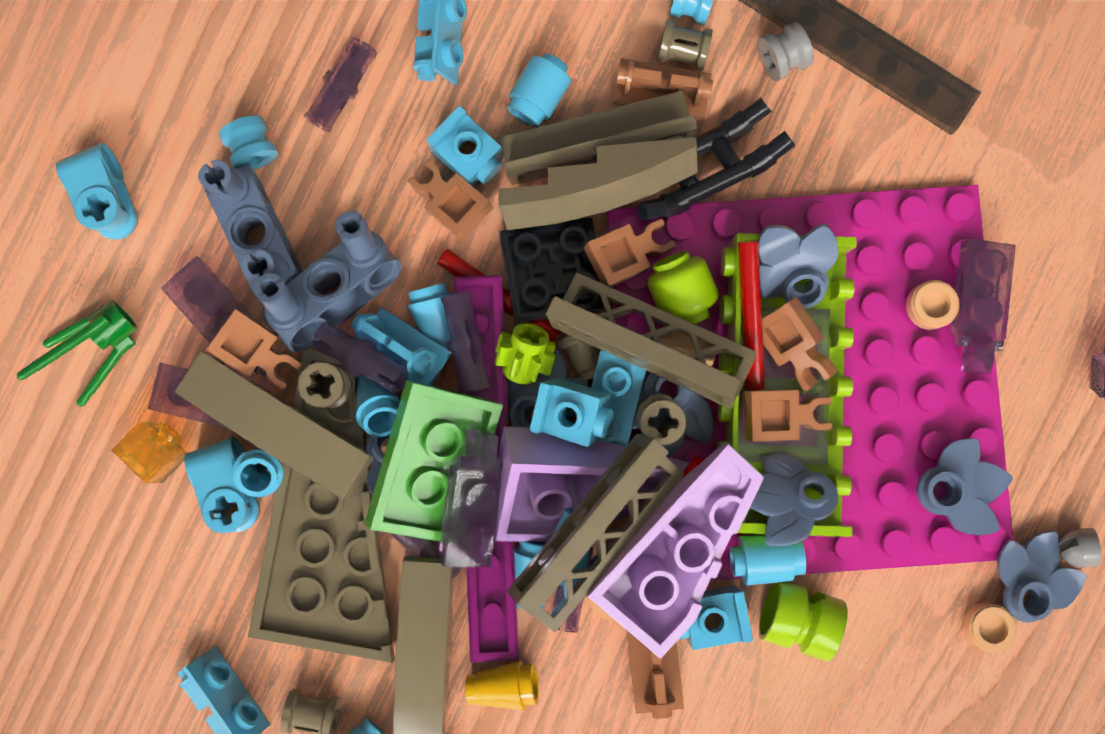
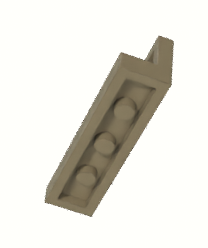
(575, 139)
(646, 349)
(588, 525)

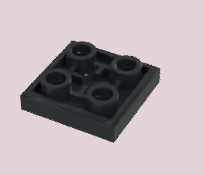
(543, 264)

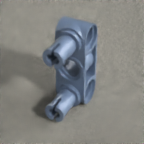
(241, 206)
(357, 265)

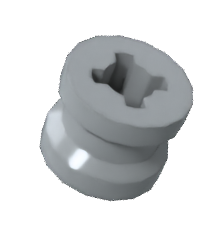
(785, 51)

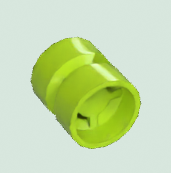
(811, 622)

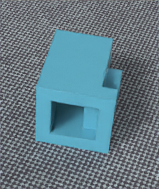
(452, 135)
(590, 405)
(734, 623)

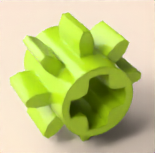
(525, 353)

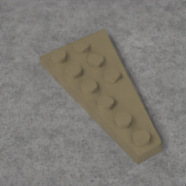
(320, 561)

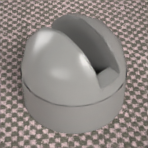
(1081, 547)

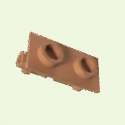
(646, 80)
(655, 680)

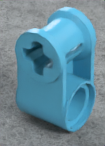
(98, 191)
(213, 483)

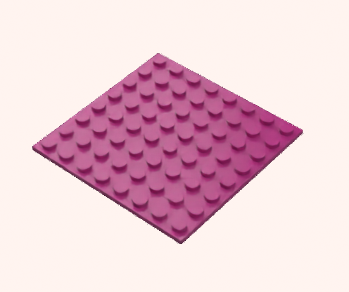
(905, 378)

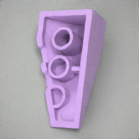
(546, 477)
(670, 561)

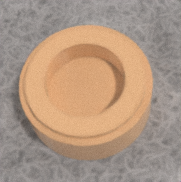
(932, 304)
(989, 627)

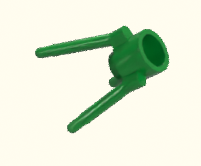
(105, 327)

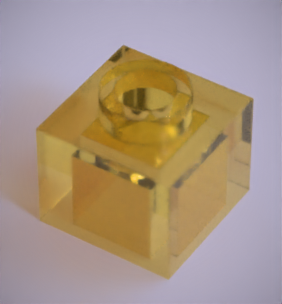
(151, 451)

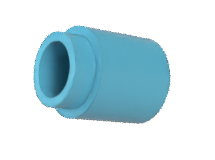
(539, 89)
(766, 564)

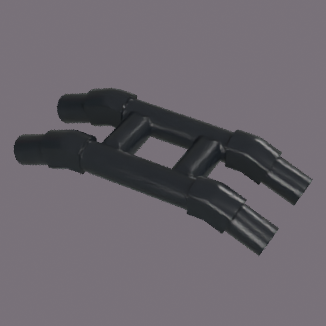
(734, 169)

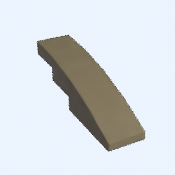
(618, 178)
(274, 425)
(423, 646)

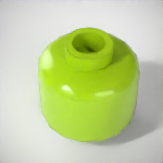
(683, 287)

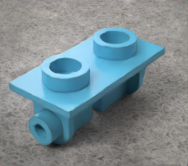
(443, 49)
(403, 343)
(625, 385)
(214, 684)

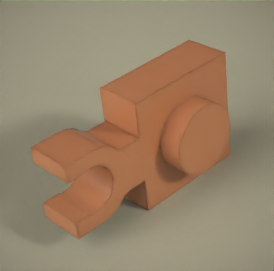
(453, 202)
(623, 255)
(791, 336)
(248, 344)
(777, 415)

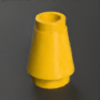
(504, 687)

